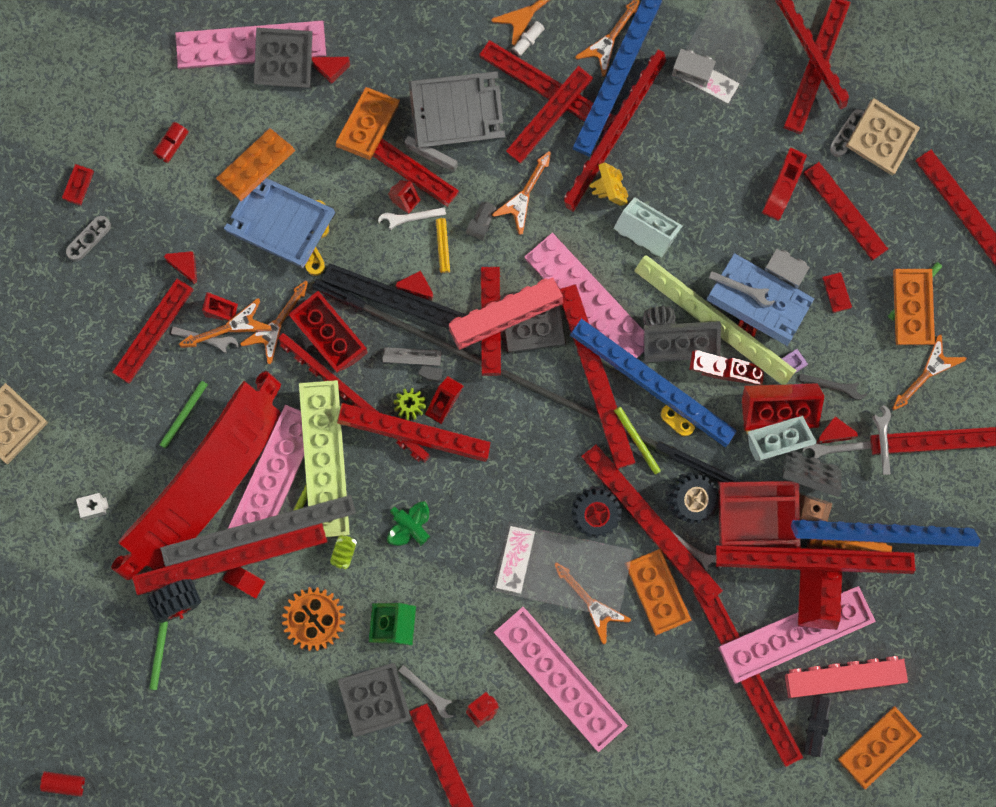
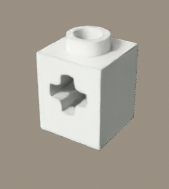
(86, 502)

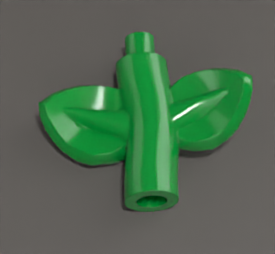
(409, 525)

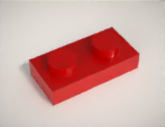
(78, 184)
(837, 292)

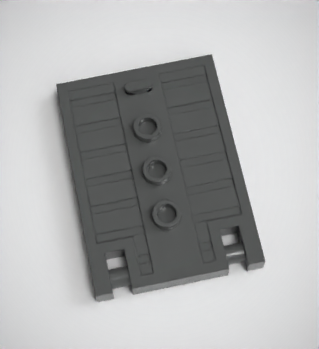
(455, 109)

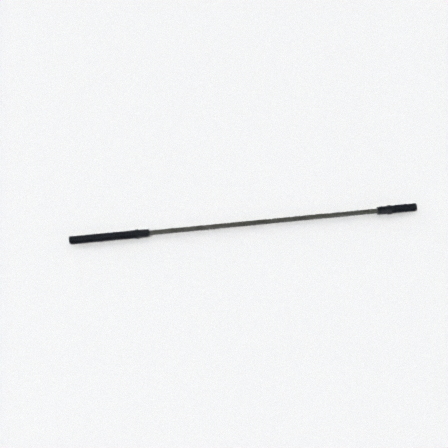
(669, 451)

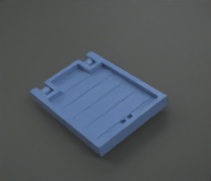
(280, 222)
(778, 320)

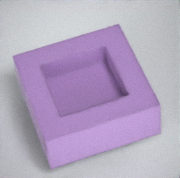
(795, 360)

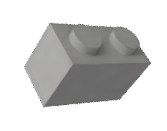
(693, 67)
(787, 268)

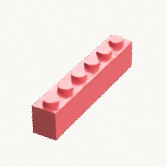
(505, 313)
(846, 678)

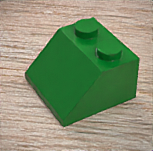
(392, 623)

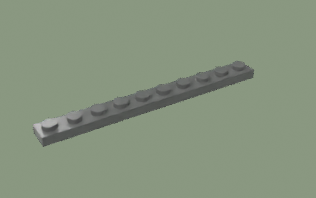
(258, 530)

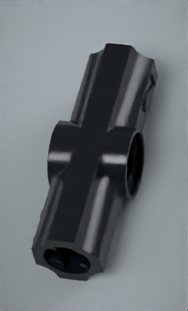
(817, 726)

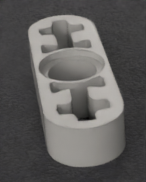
(851, 119)
(102, 232)

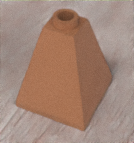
(813, 508)

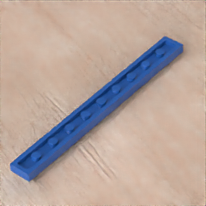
(616, 76)
(653, 382)
(884, 533)

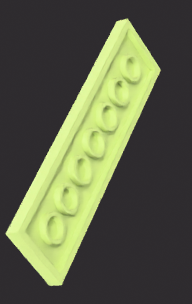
(323, 448)

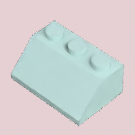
(647, 227)
(780, 438)

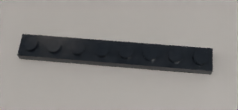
(390, 296)

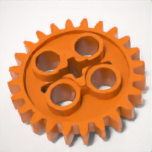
(327, 608)

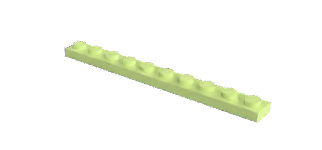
(706, 312)

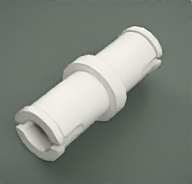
(528, 38)

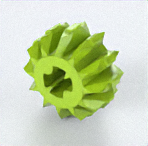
(405, 399)
(343, 552)

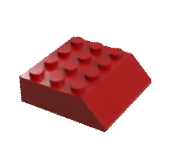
(758, 513)

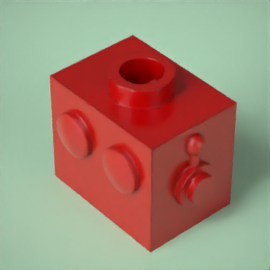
(482, 709)

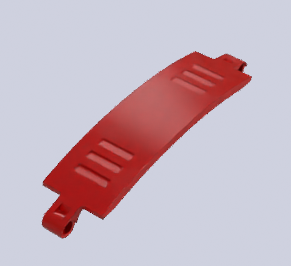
(204, 479)

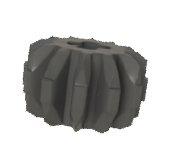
(659, 316)

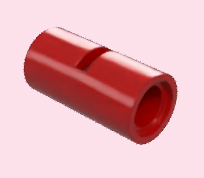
(170, 142)
(62, 784)

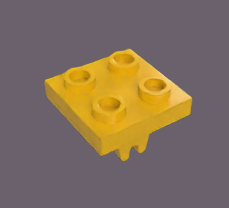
(610, 185)

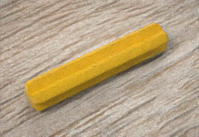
(442, 245)

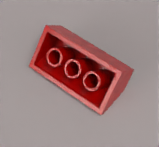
(328, 332)
(778, 403)
(820, 598)

